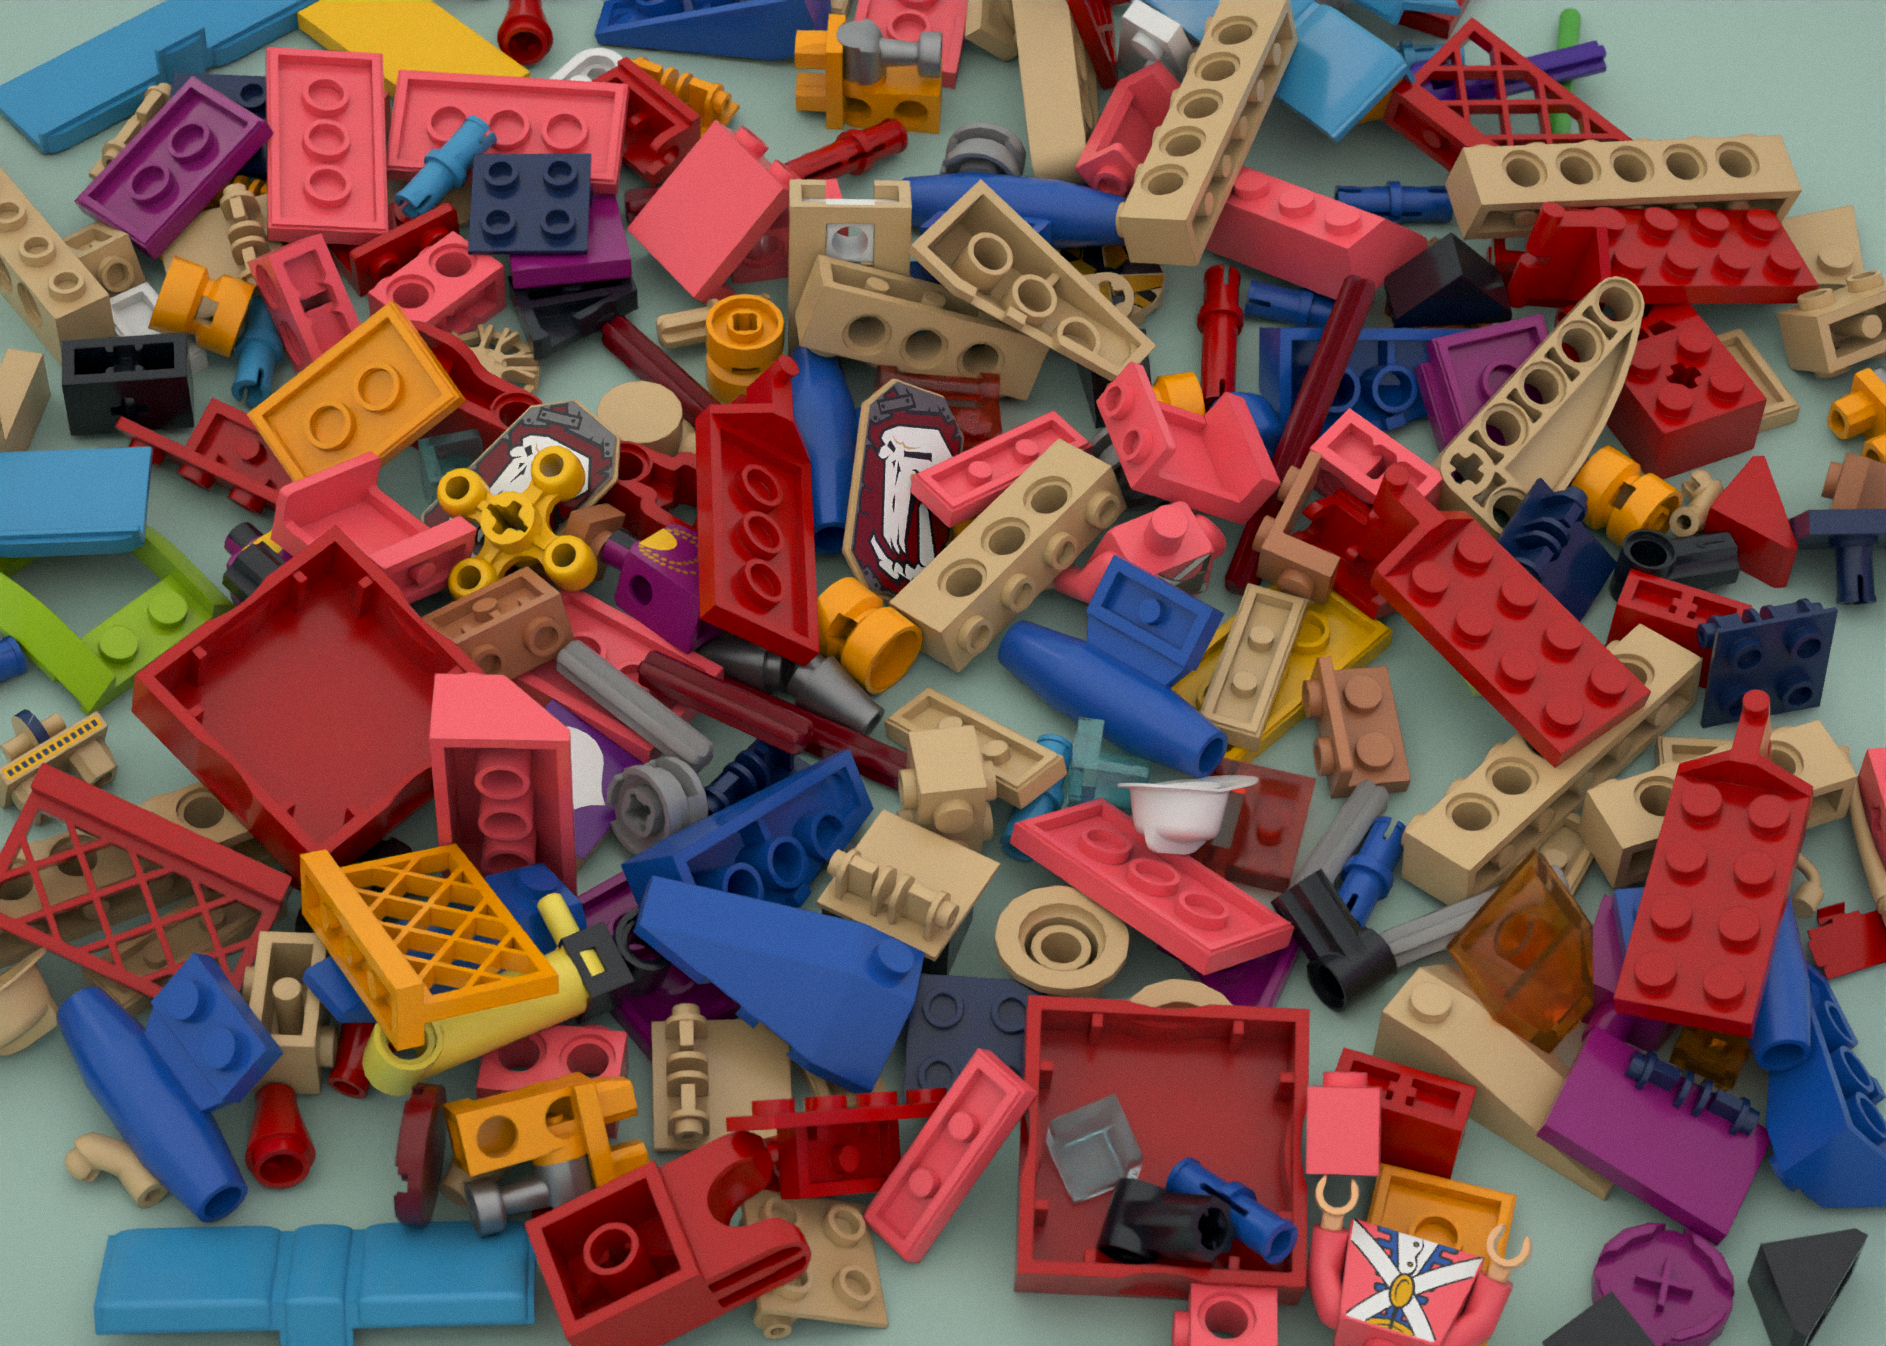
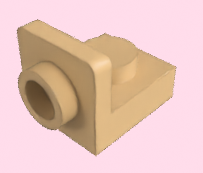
(107, 256)

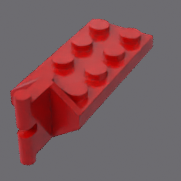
(1664, 252)
(758, 519)
(1495, 622)
(1717, 885)

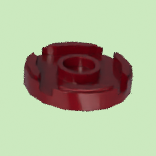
(421, 1154)

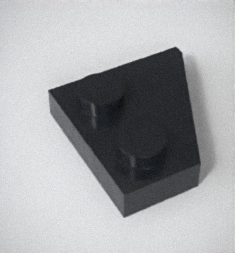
(568, 312)

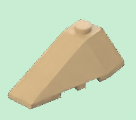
(1015, 275)
(1446, 1031)

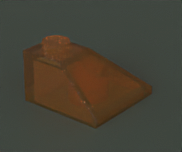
(1530, 955)

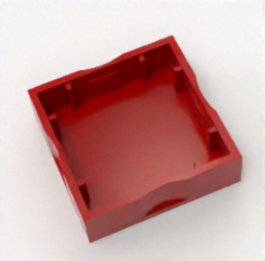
(307, 704)
(1192, 1086)

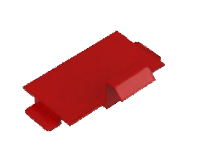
(1847, 941)

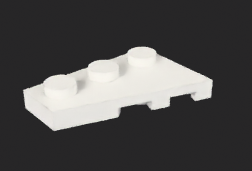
(1152, 37)

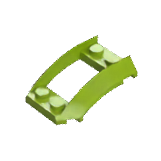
(109, 656)

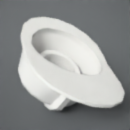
(1182, 812)

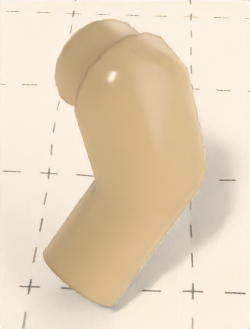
(1702, 492)
(101, 1152)

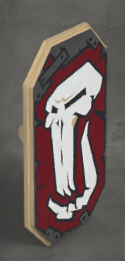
(509, 459)
(886, 527)

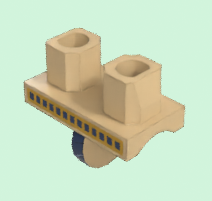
(72, 749)

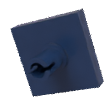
(1853, 537)

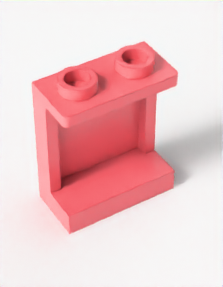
(1127, 129)
(714, 210)
(1181, 456)
(392, 537)

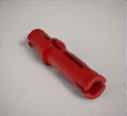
(852, 152)
(1220, 324)

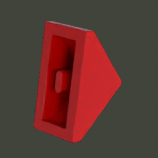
(1757, 522)

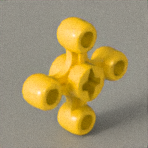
(469, 496)

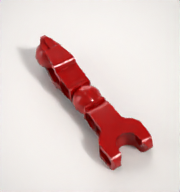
(647, 480)

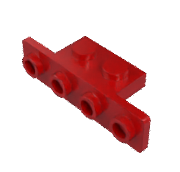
(219, 451)
(834, 1146)

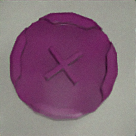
(1668, 1283)

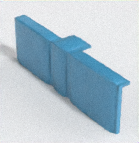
(1334, 70)
(111, 72)
(74, 501)
(314, 1280)

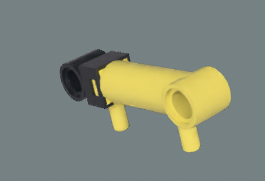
(593, 979)

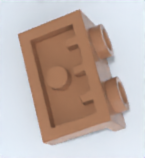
(507, 624)
(1355, 728)

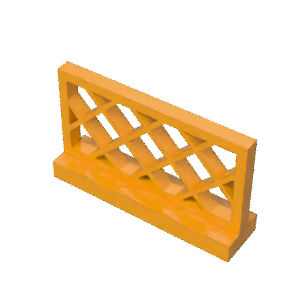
(374, 951)

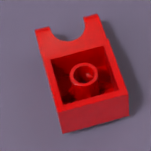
(1682, 394)
(659, 1247)

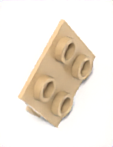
(225, 239)
(907, 883)
(711, 1073)
(842, 1272)

